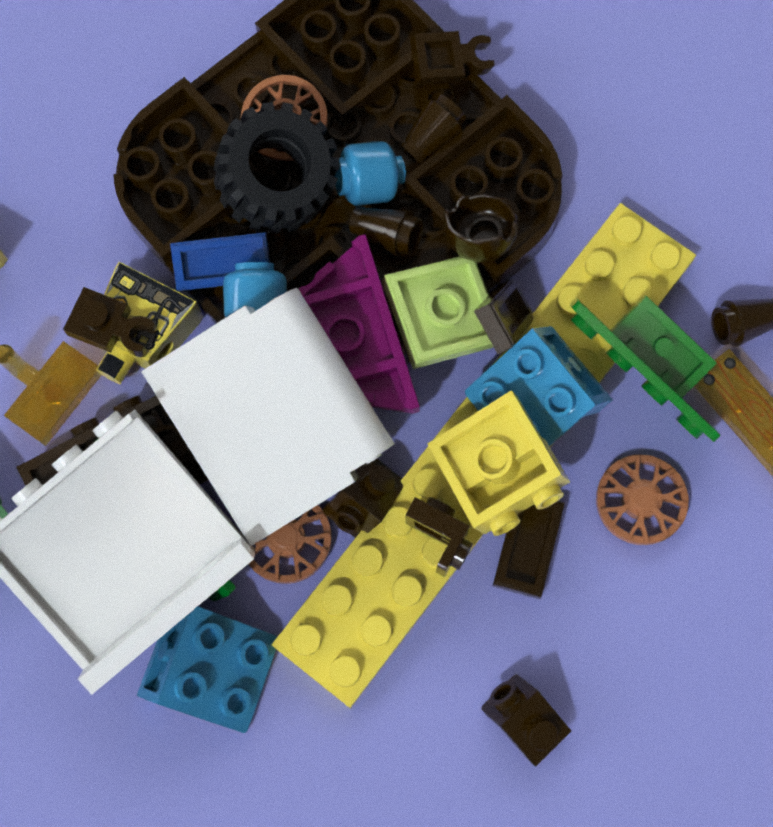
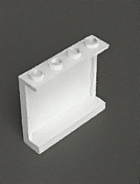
(116, 547)

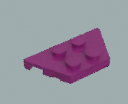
(358, 322)

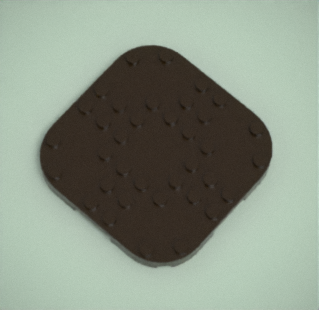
(366, 74)

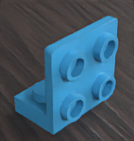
(546, 379)
(210, 669)

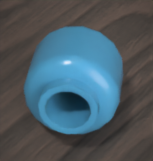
(369, 173)
(252, 286)

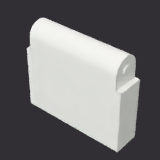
(269, 412)

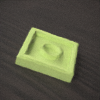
(437, 310)

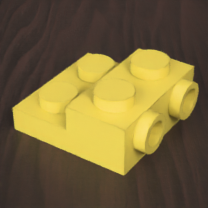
(499, 465)

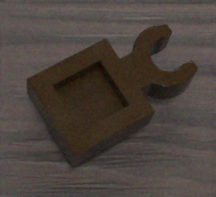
(442, 58)
(104, 321)

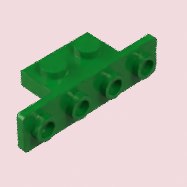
(659, 352)

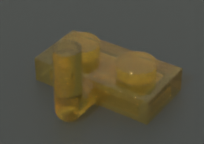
(49, 393)

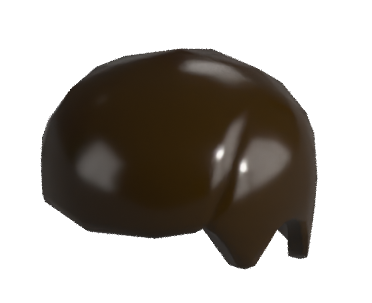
(481, 227)

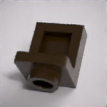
(366, 500)
(437, 521)
(526, 718)

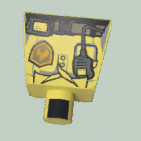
(169, 310)

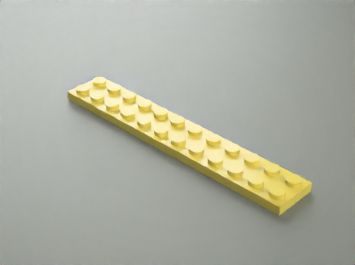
(390, 573)

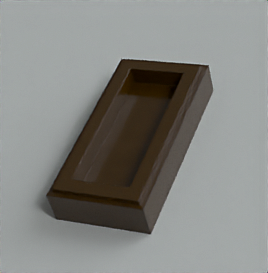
(504, 315)
(528, 551)

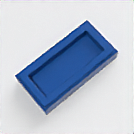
(208, 261)

